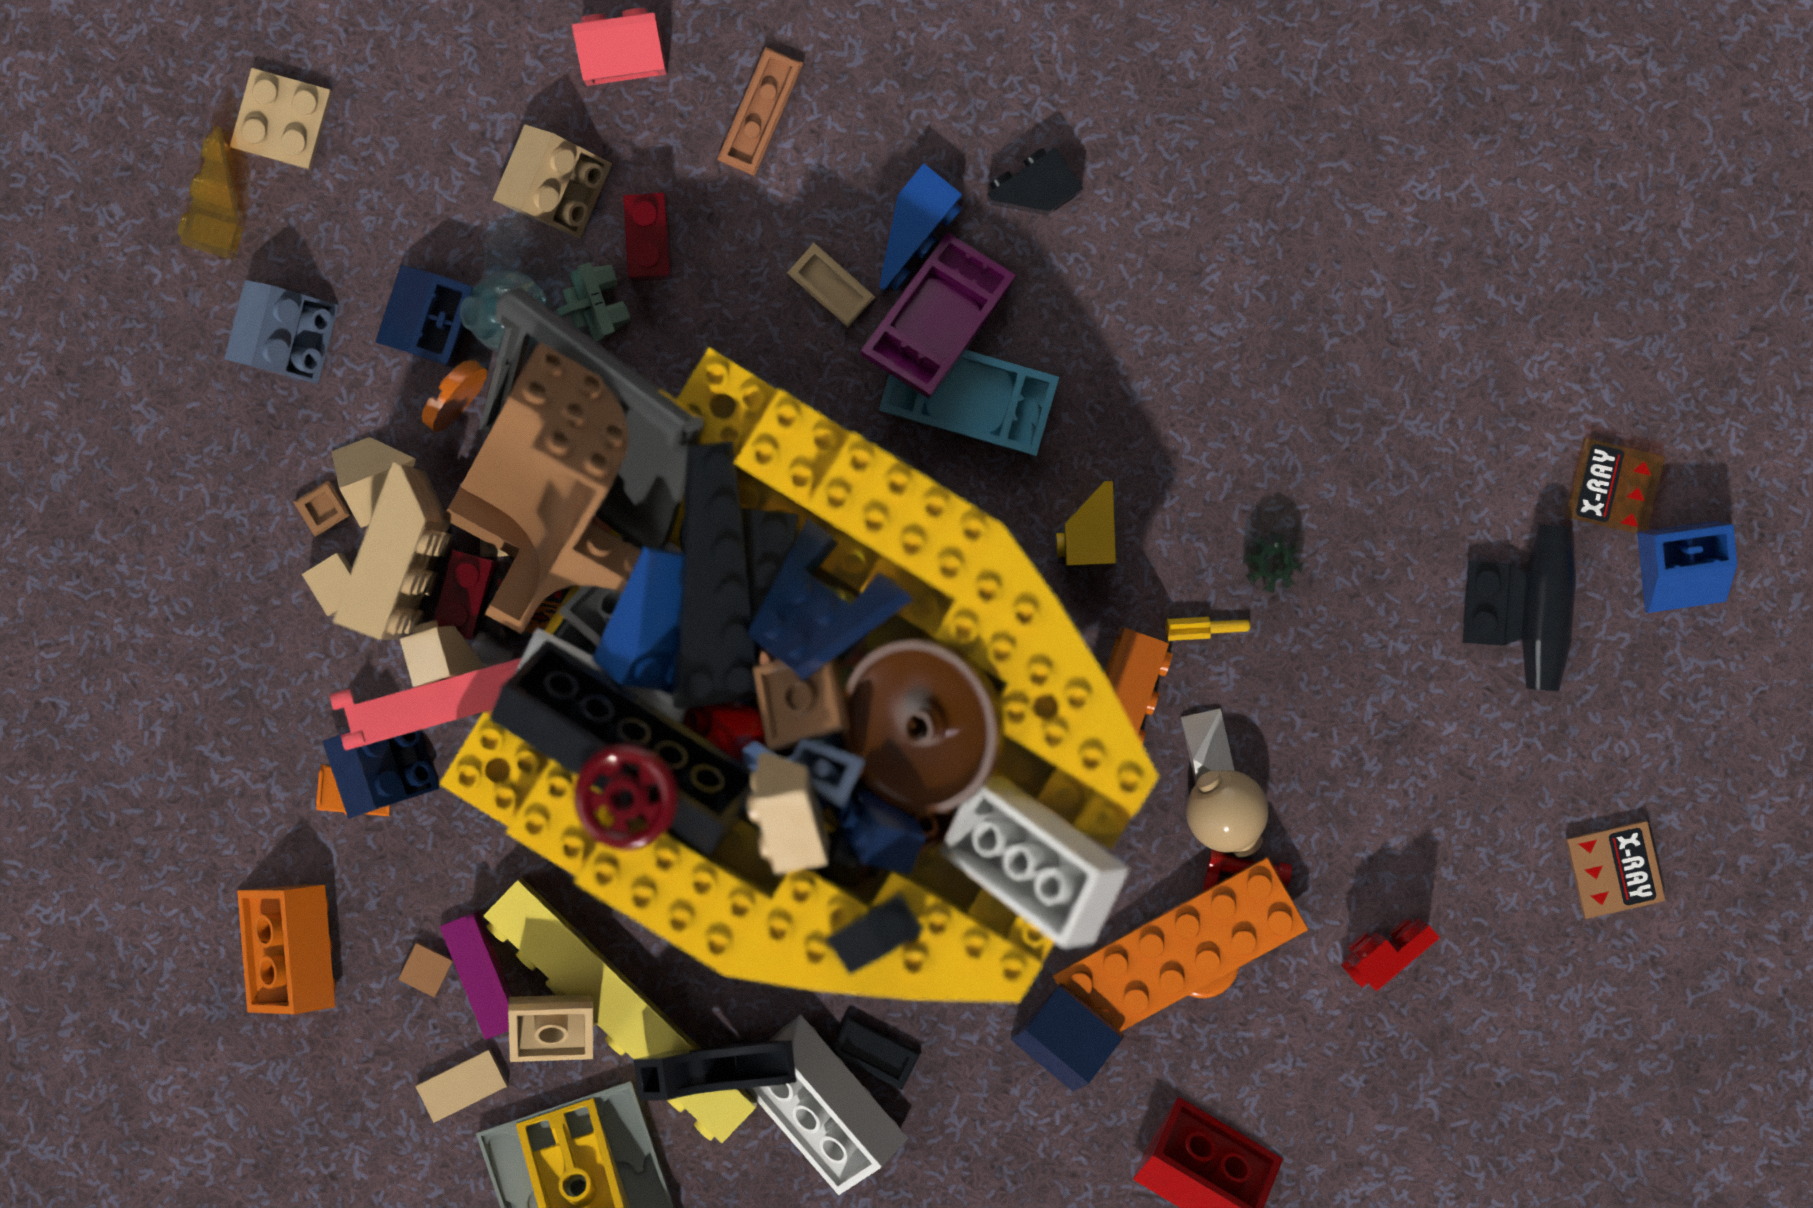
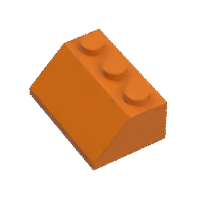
(1134, 672)
(286, 949)

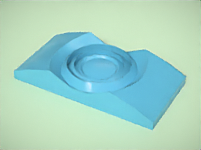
(981, 401)

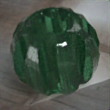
(1261, 565)

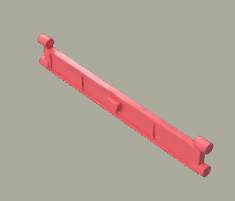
(421, 705)

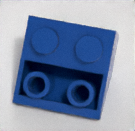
(1687, 565)

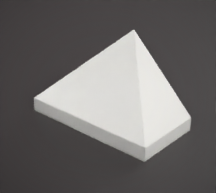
(1207, 742)

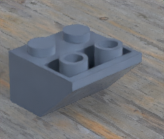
(281, 331)

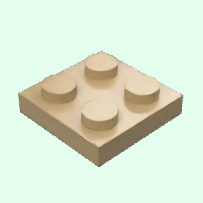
(281, 118)

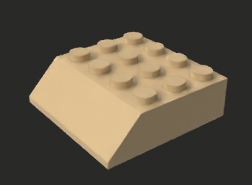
(396, 558)

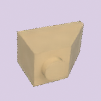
(437, 654)

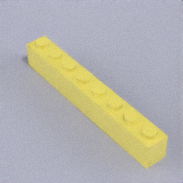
(618, 1005)

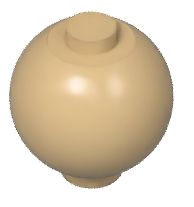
(1228, 812)

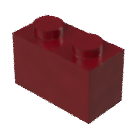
(647, 237)
(465, 593)

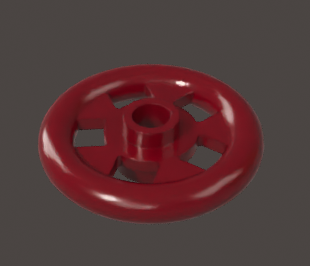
(652, 771)

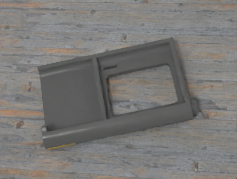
(652, 477)

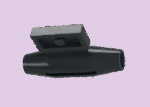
(1528, 606)

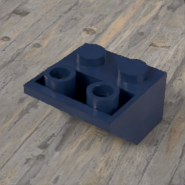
(425, 316)
(380, 772)

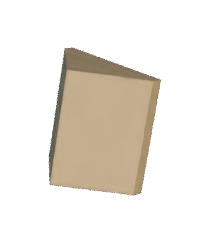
(550, 1027)

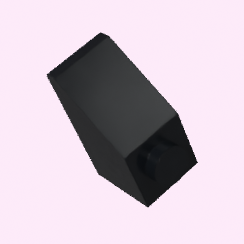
(875, 932)

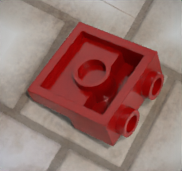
(1377, 960)

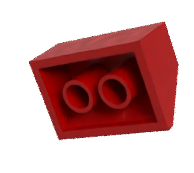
(1206, 1163)

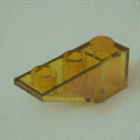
(216, 211)

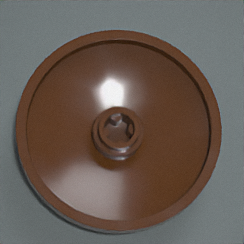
(923, 725)

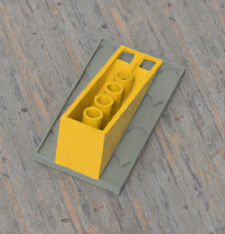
(570, 1156)

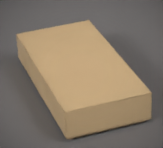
(831, 285)
(461, 1085)

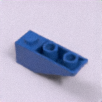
(918, 213)

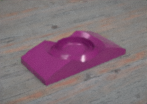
(938, 315)

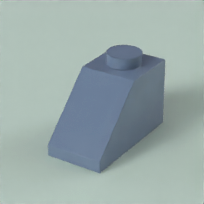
(830, 770)

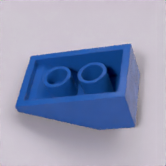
(643, 629)

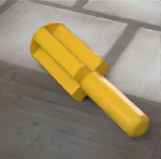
(1201, 628)

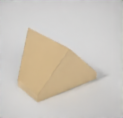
(362, 474)

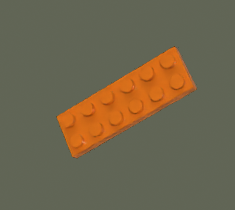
(1186, 947)

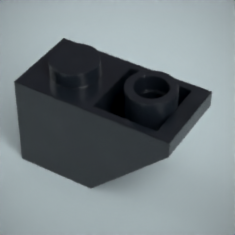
(1039, 187)

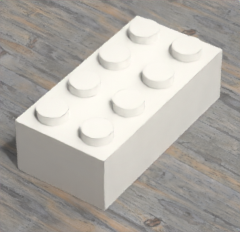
(1034, 862)

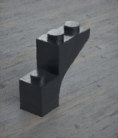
(714, 1069)

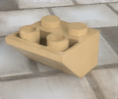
(552, 180)
(788, 815)

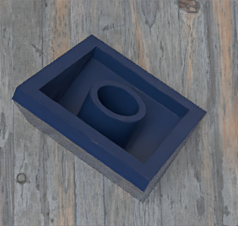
(1068, 1038)

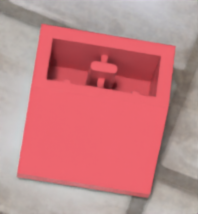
(619, 47)

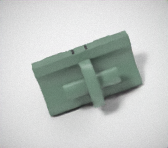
(587, 304)

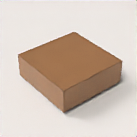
(322, 508)
(426, 969)

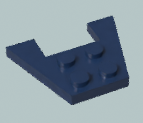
(807, 621)

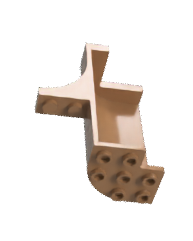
(542, 484)

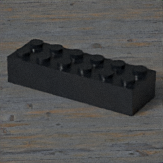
(577, 711)

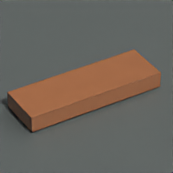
(760, 111)

